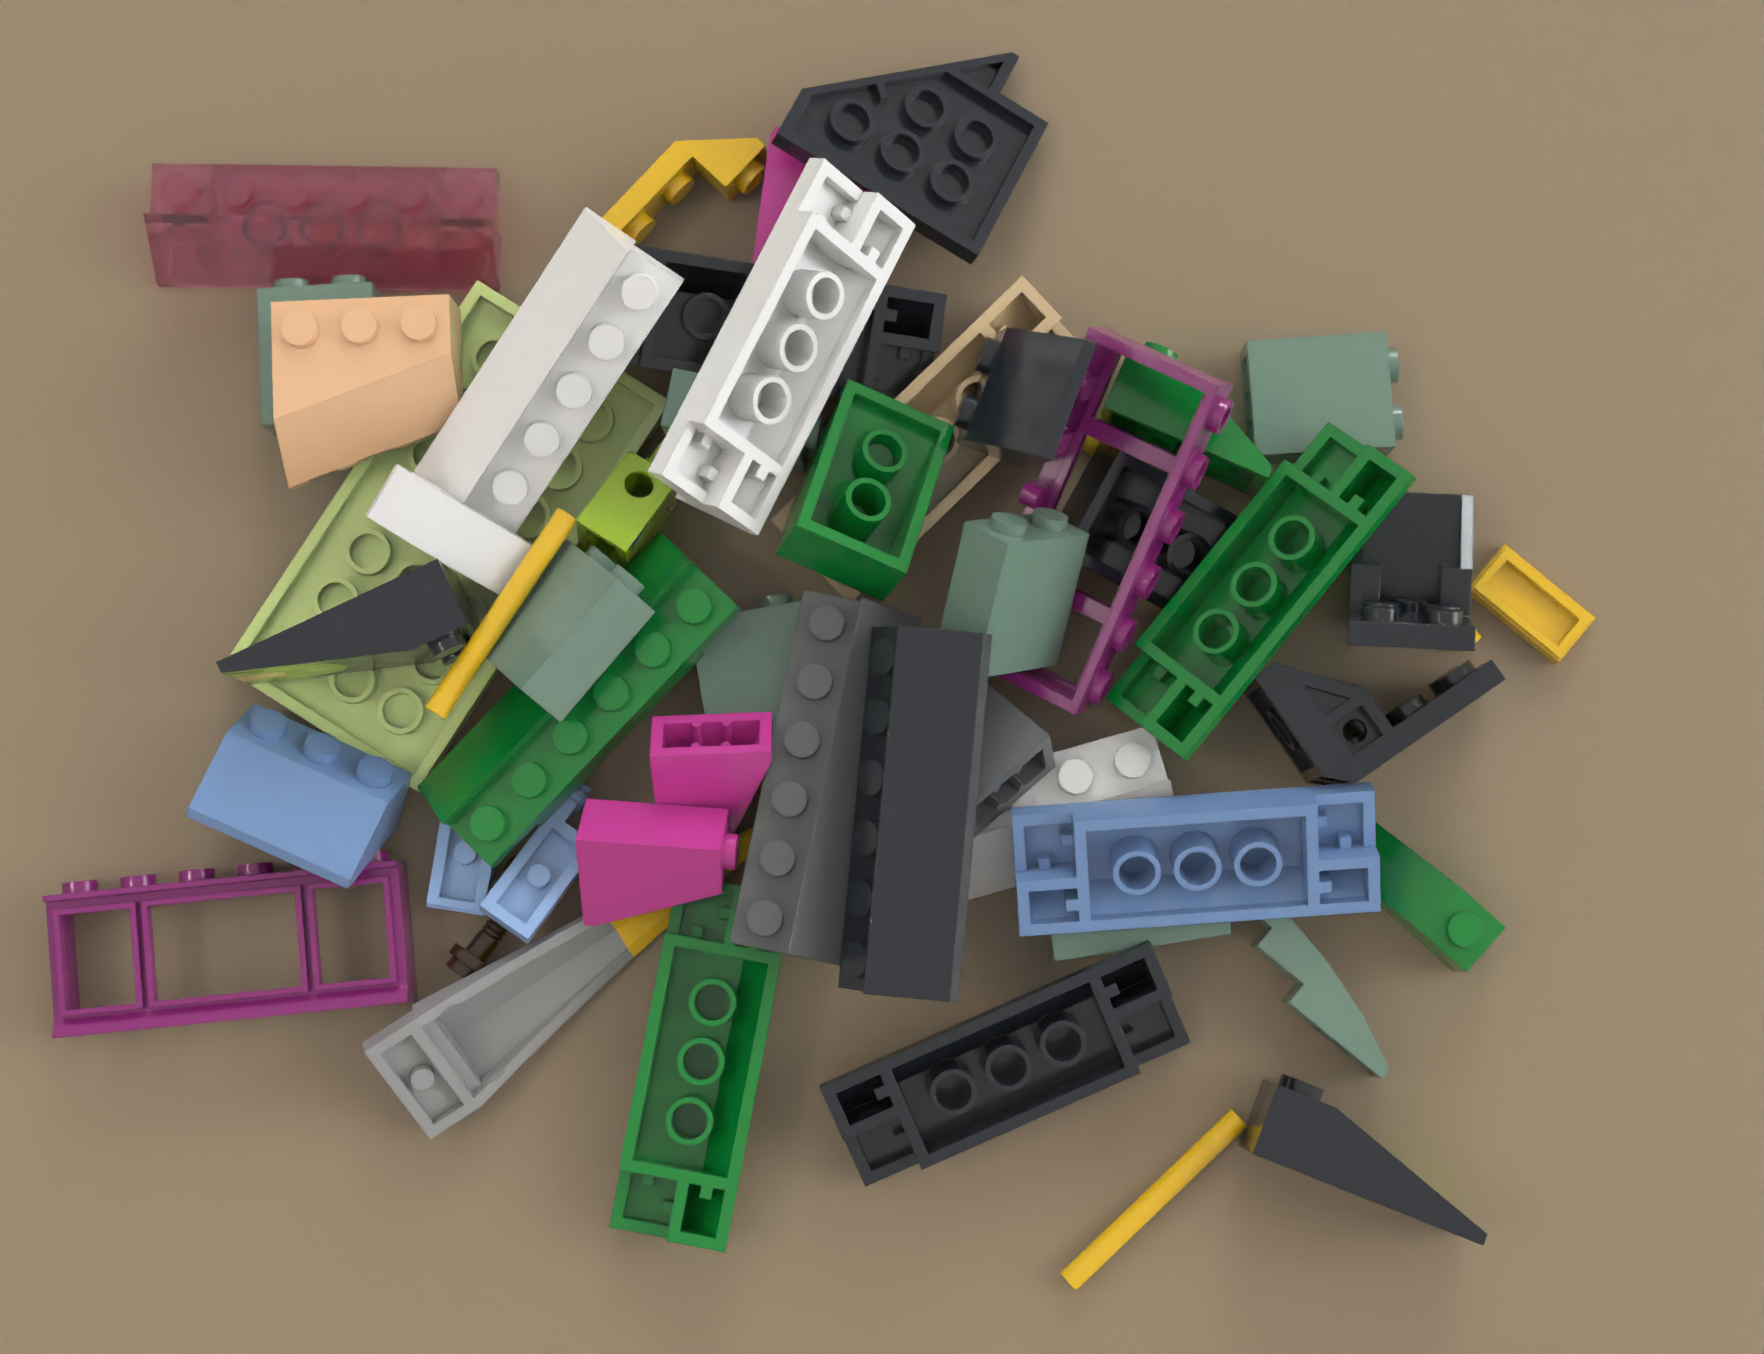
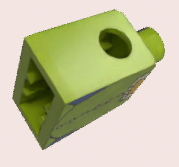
(620, 520)

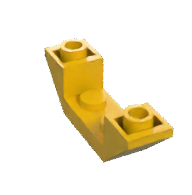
(723, 163)

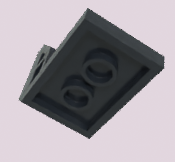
(1416, 576)
(1311, 710)

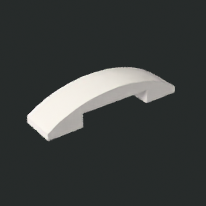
(448, 529)

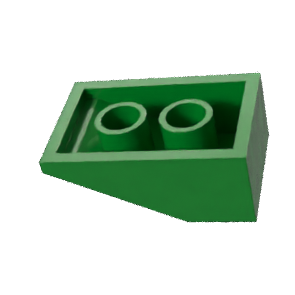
(1161, 413)
(866, 491)

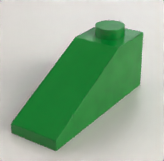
(1432, 905)

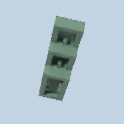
(1319, 993)

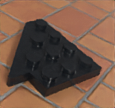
(925, 140)

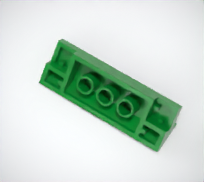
(1256, 587)
(526, 763)
(696, 1079)

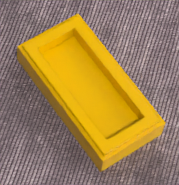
(1530, 604)

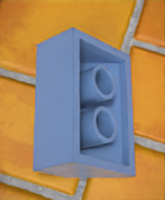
(301, 795)

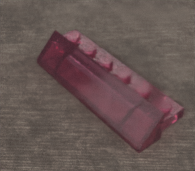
(323, 222)

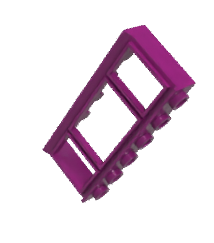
(1164, 523)
(198, 885)

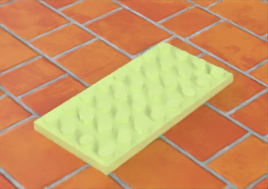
(353, 554)

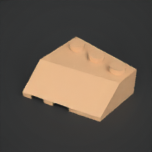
(361, 378)

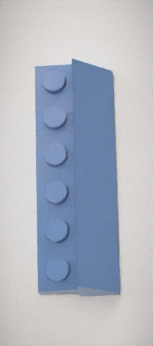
(1196, 859)

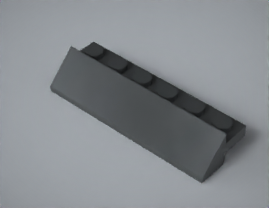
(806, 808)

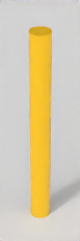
(500, 614)
(1153, 1199)

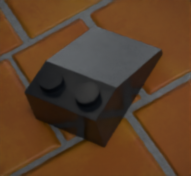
(1023, 395)

